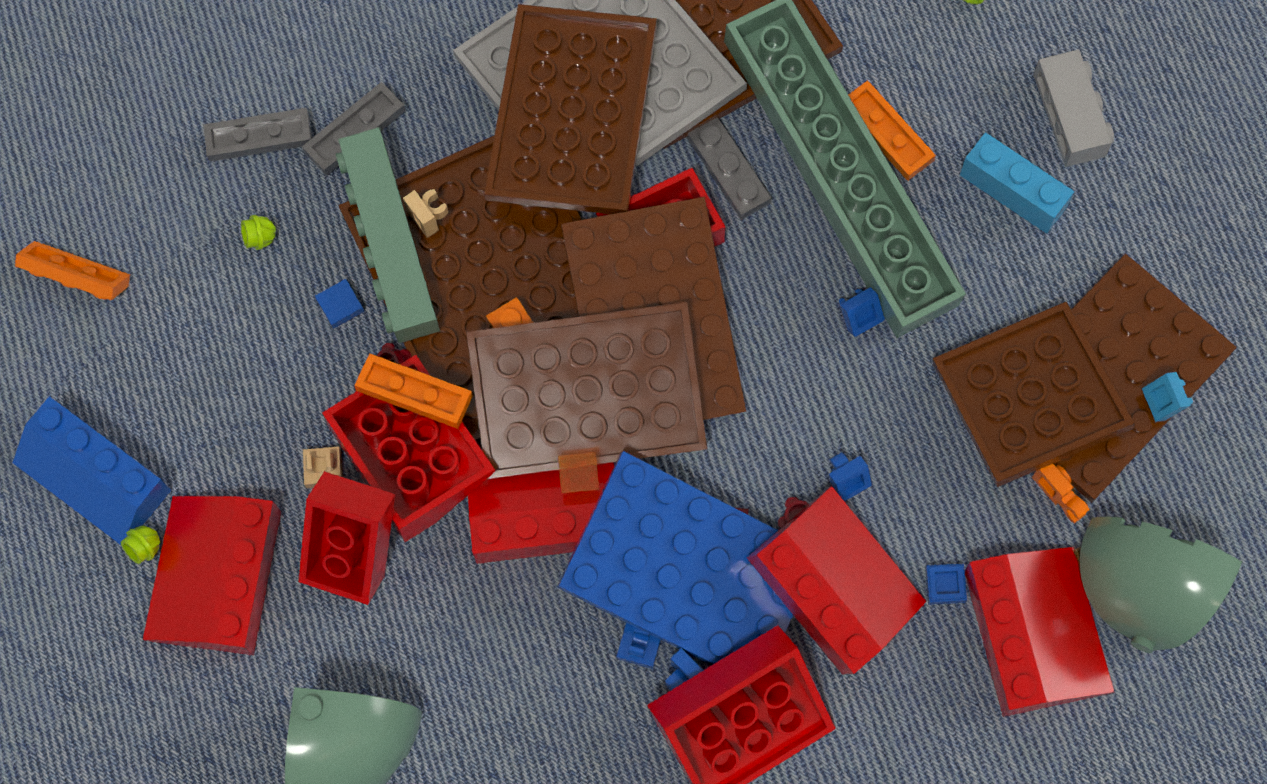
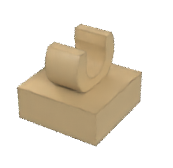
(422, 213)
(320, 460)

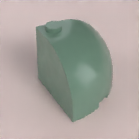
(1152, 584)
(347, 737)

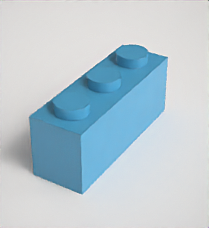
(1016, 183)

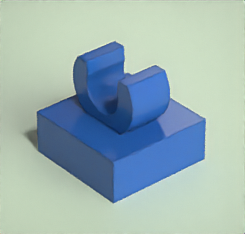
(862, 311)
(849, 477)
(638, 647)
(685, 669)

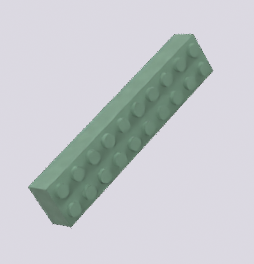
(843, 166)

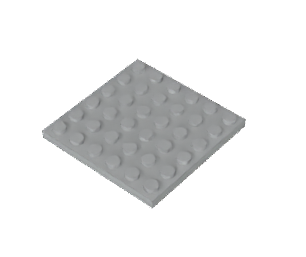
(686, 71)

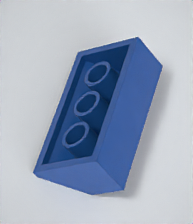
(88, 471)

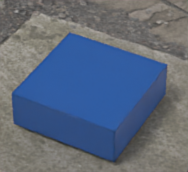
(339, 303)
(946, 584)

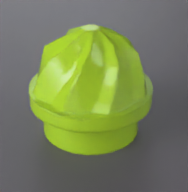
(257, 232)
(141, 544)

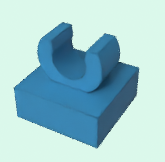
(1166, 396)

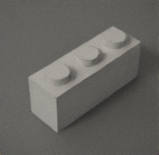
(1073, 108)

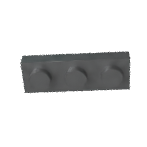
(372, 111)
(257, 134)
(729, 168)

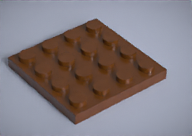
(1032, 394)

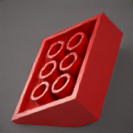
(410, 456)
(529, 515)
(213, 573)
(837, 582)
(1037, 630)
(743, 713)

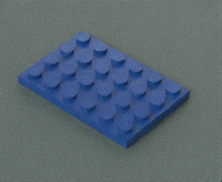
(674, 563)

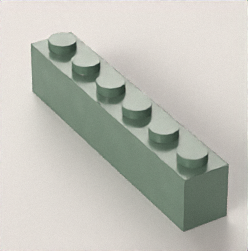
(388, 236)

